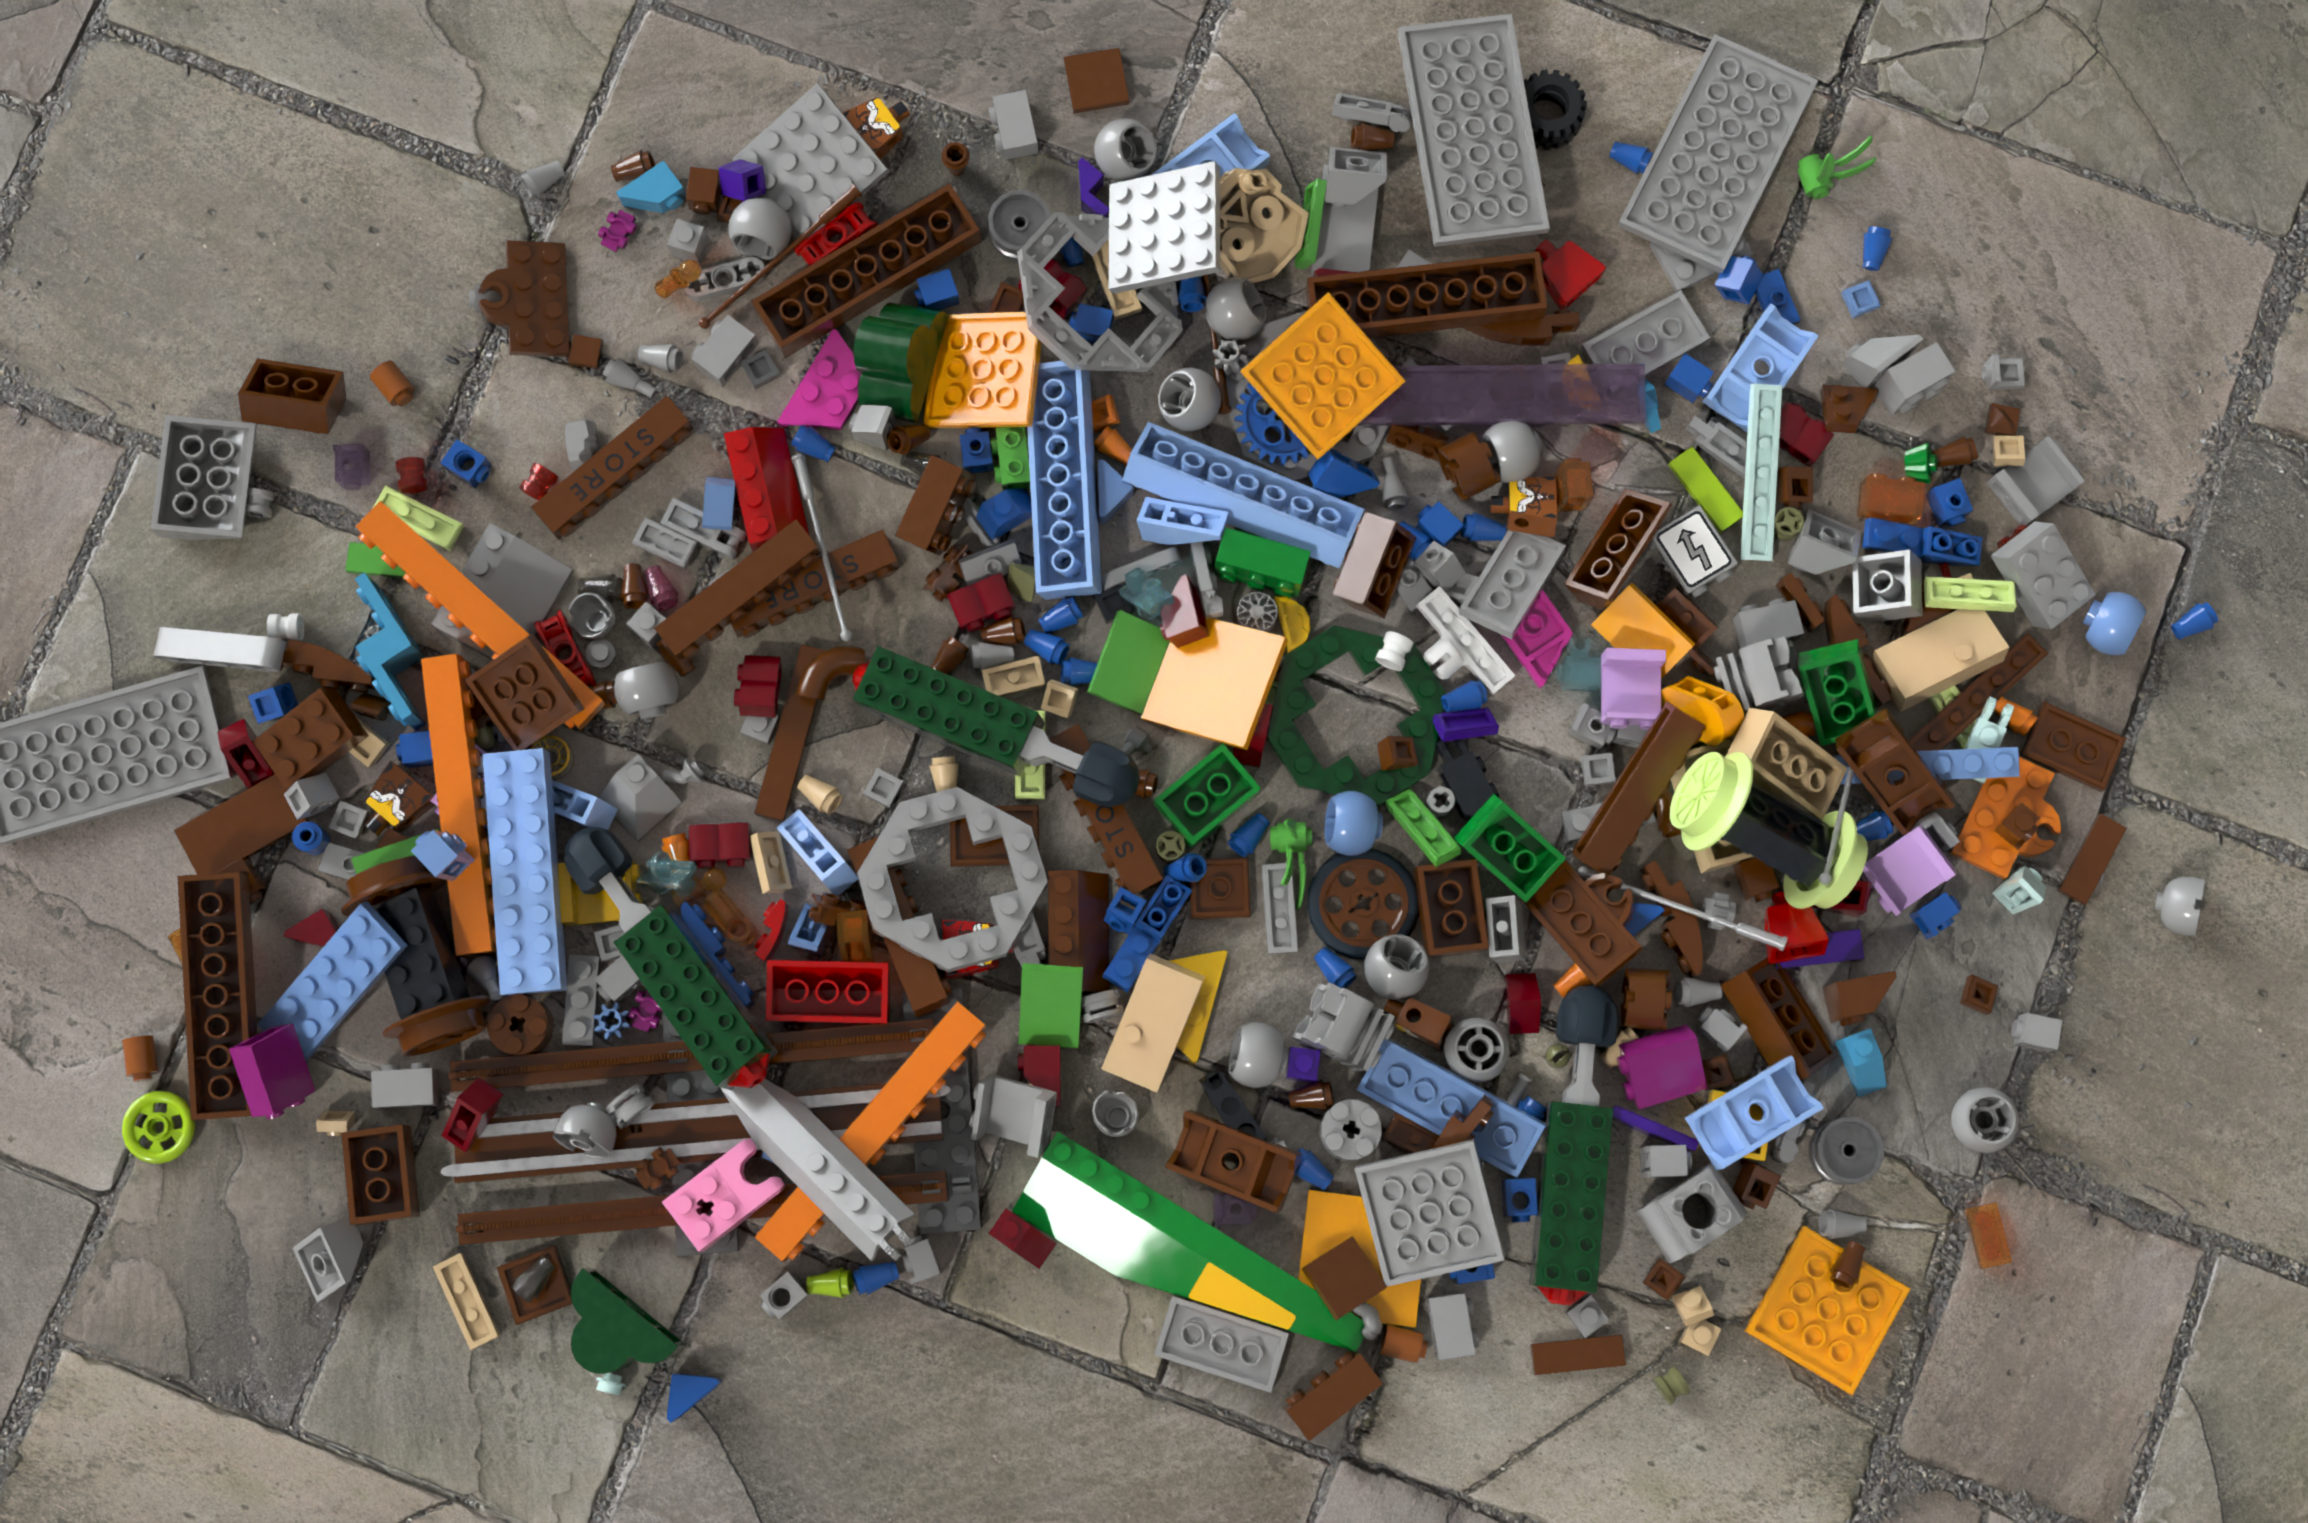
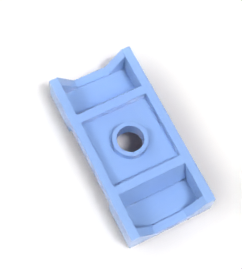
(1225, 145)
(1770, 341)
(1730, 1132)

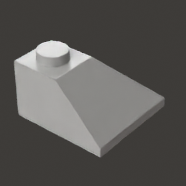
(1353, 175)
(1871, 360)
(1824, 544)
(639, 797)
(329, 1257)

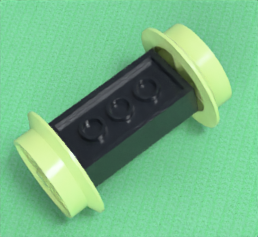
(1723, 803)

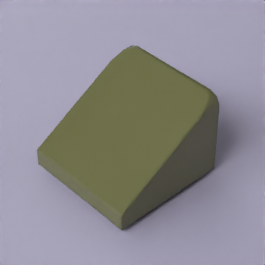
(1022, 581)

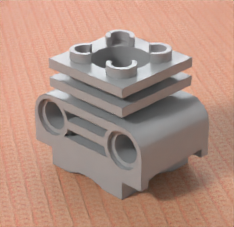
(1763, 675)
(1345, 1027)
(1665, 1218)

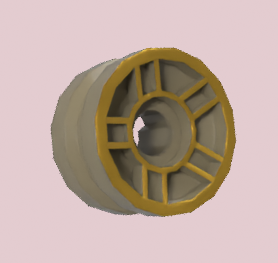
(565, 756)

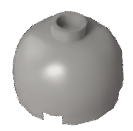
(2181, 904)
(587, 1129)

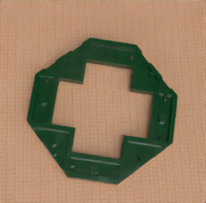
(1294, 700)

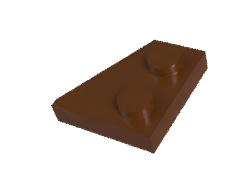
(1846, 406)

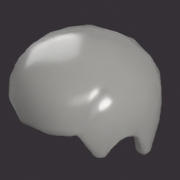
(592, 615)
(1115, 1113)

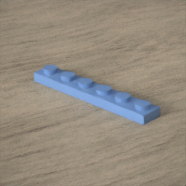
(1961, 764)

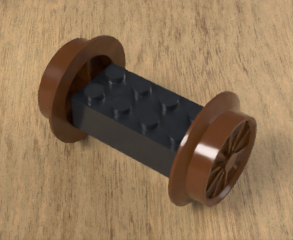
(426, 975)

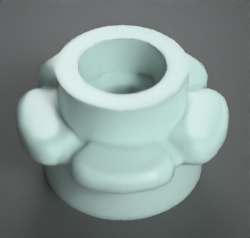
(610, 1384)

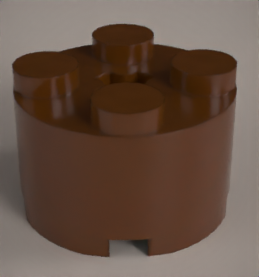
(1468, 466)
(1645, 998)
(503, 1023)

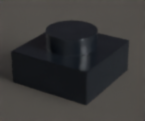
(1111, 602)

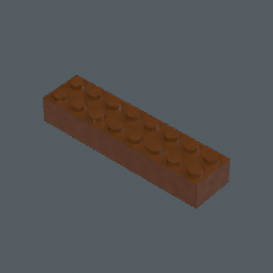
(867, 270)
(1438, 294)
(216, 988)

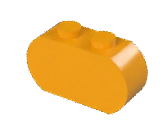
(1709, 704)

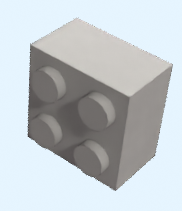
(1914, 380)
(1887, 586)

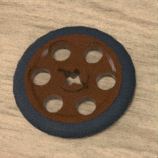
(1326, 885)

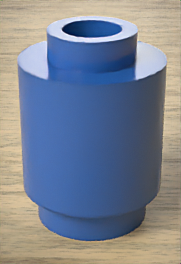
(318, 841)

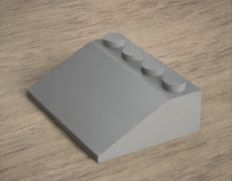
(203, 478)
(514, 578)

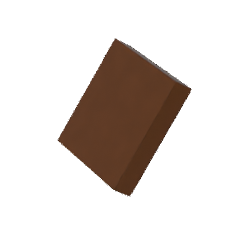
(1096, 80)
(1222, 890)
(1344, 1278)
(554, 1295)

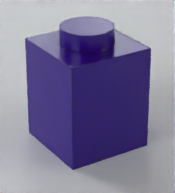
(742, 180)
(1302, 1064)

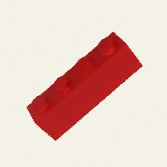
(764, 482)
(828, 991)

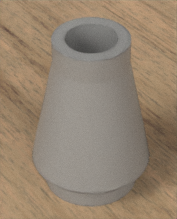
(540, 178)
(665, 357)
(990, 655)
(1695, 991)
(1838, 1224)

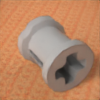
(1448, 804)

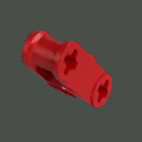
(844, 224)
(556, 635)

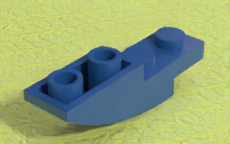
(1928, 543)
(1147, 933)
(712, 942)

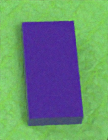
(1465, 724)

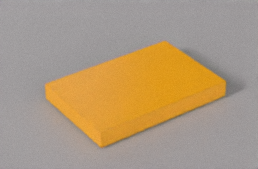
(1638, 623)

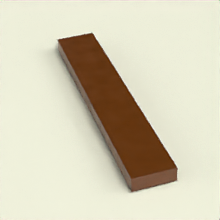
(1970, 702)
(788, 745)

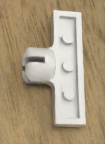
(1461, 644)

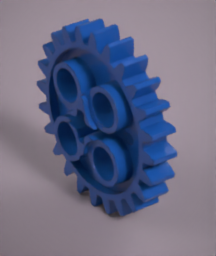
(1256, 424)

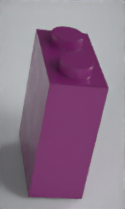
(1661, 1067)
(272, 1071)

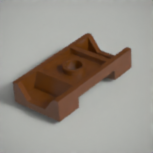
(1881, 747)
(1263, 1167)

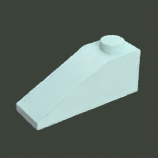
(2021, 890)

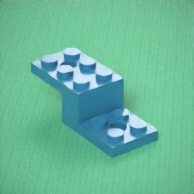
(388, 653)

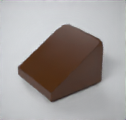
(371, 706)
(1397, 752)

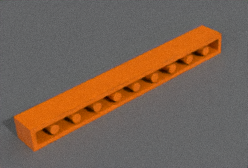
(458, 595)
(460, 799)
(881, 1122)

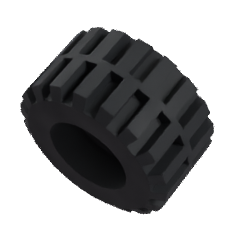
(1567, 96)

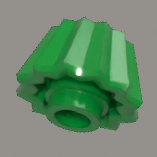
(1920, 463)

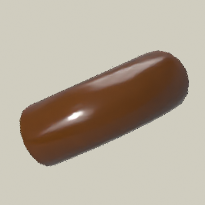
(826, 667)

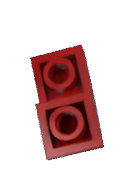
(776, 920)

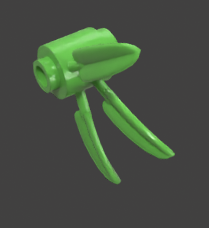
(1817, 173)
(1291, 838)

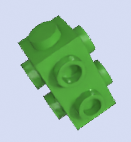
(1013, 449)

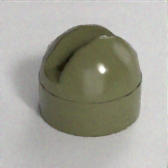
(485, 738)
(1552, 1051)

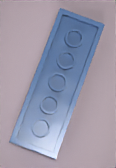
(336, 978)
(1432, 1095)

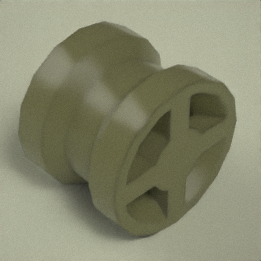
(1791, 519)
(1170, 838)
(1671, 1385)

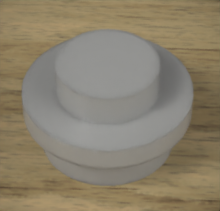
(600, 653)

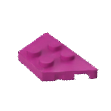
(827, 390)
(1540, 639)

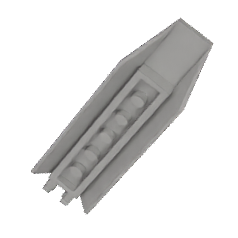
(822, 1167)

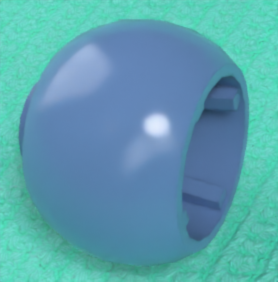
(2114, 622)
(1352, 823)

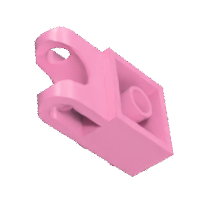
(728, 1190)

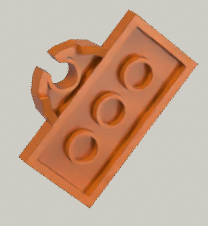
(1993, 803)

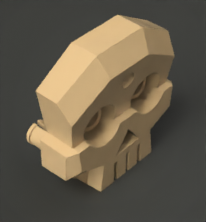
(1264, 242)

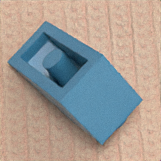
(653, 191)
(1862, 1062)

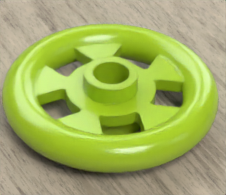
(146, 1105)

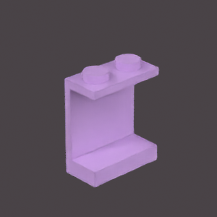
(1631, 686)
(1907, 870)

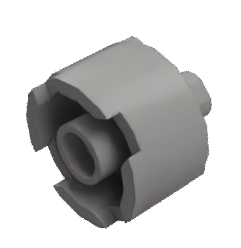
(1336, 1140)

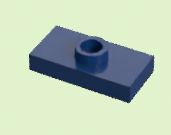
(1774, 291)

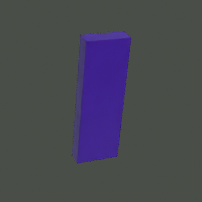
(1841, 947)
(1653, 1128)

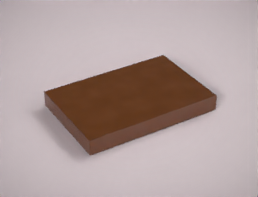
(2073, 746)
(992, 852)

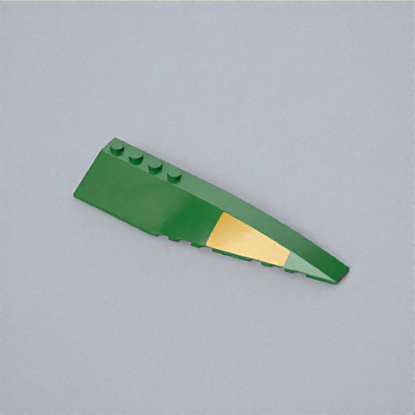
(1166, 1247)

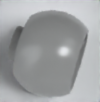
(1125, 149)
(760, 228)
(1235, 309)
(1189, 399)
(1513, 450)
(646, 689)
(1396, 967)
(1477, 1025)
(1257, 1055)
(1968, 1132)

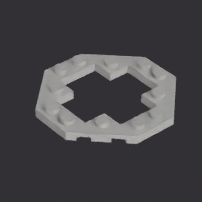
(1041, 289)
(1360, 446)
(920, 933)

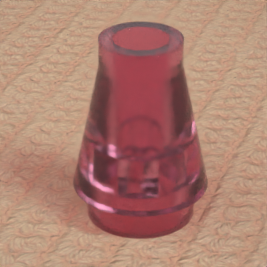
(661, 591)

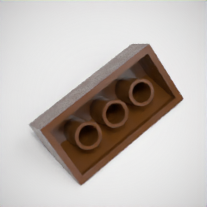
(1616, 548)
(1077, 926)
(1779, 1018)

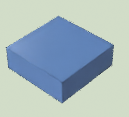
(1861, 299)

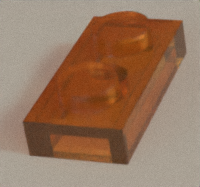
(1988, 1235)

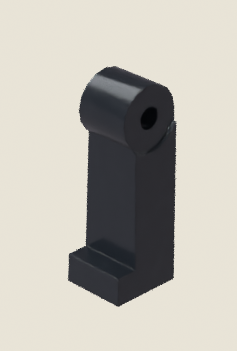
(1229, 1105)

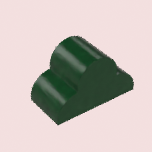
(898, 357)
(615, 1328)

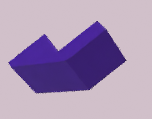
(1090, 183)

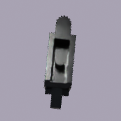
(1465, 779)

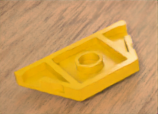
(1211, 966)

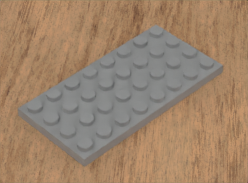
(1473, 130)
(1717, 153)
(109, 754)

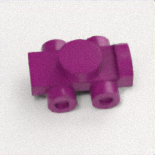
(617, 234)
(646, 1014)

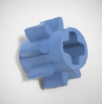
(609, 1013)

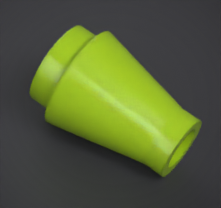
(831, 1283)

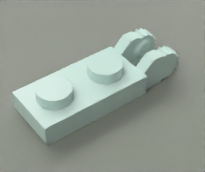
(1988, 734)

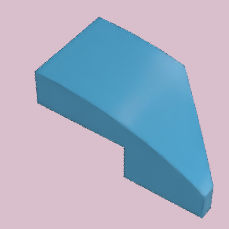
(1651, 408)

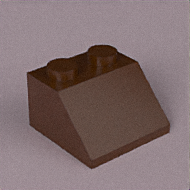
(1854, 998)

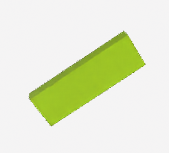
(1706, 489)

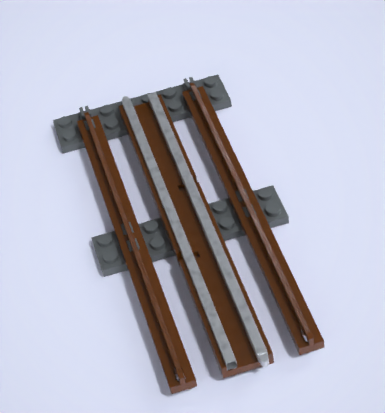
(704, 1126)

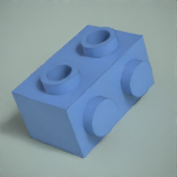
(442, 854)

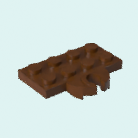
(531, 298)
(1586, 921)

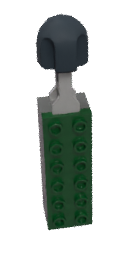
(985, 726)
(674, 968)
(1574, 1158)

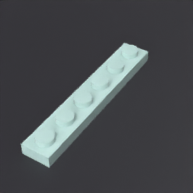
(1761, 472)

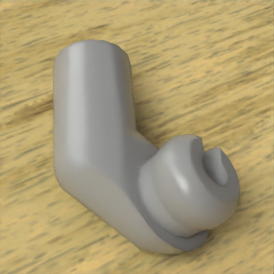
(1371, 1320)

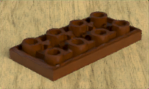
(238, 827)

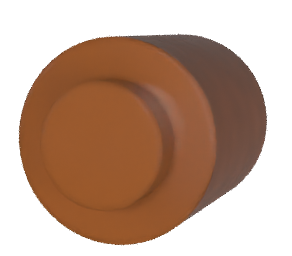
(392, 383)
(140, 1057)
(1403, 1344)

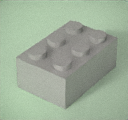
(2044, 574)

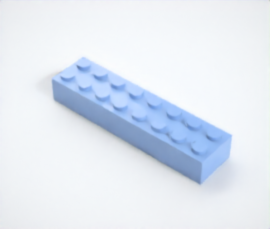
(1064, 485)
(1252, 495)
(524, 872)

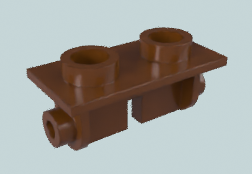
(1417, 442)
(941, 579)
(829, 905)

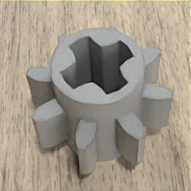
(1231, 356)
(1719, 907)

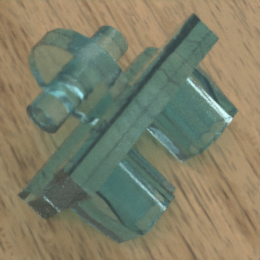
(1145, 594)
(668, 874)

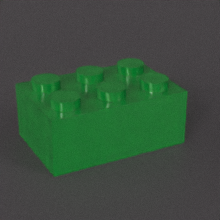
(1261, 563)
(1836, 688)
(1207, 796)
(1509, 848)

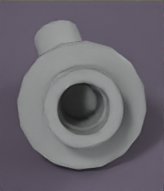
(692, 772)

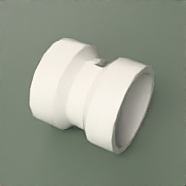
(286, 627)
(1394, 651)

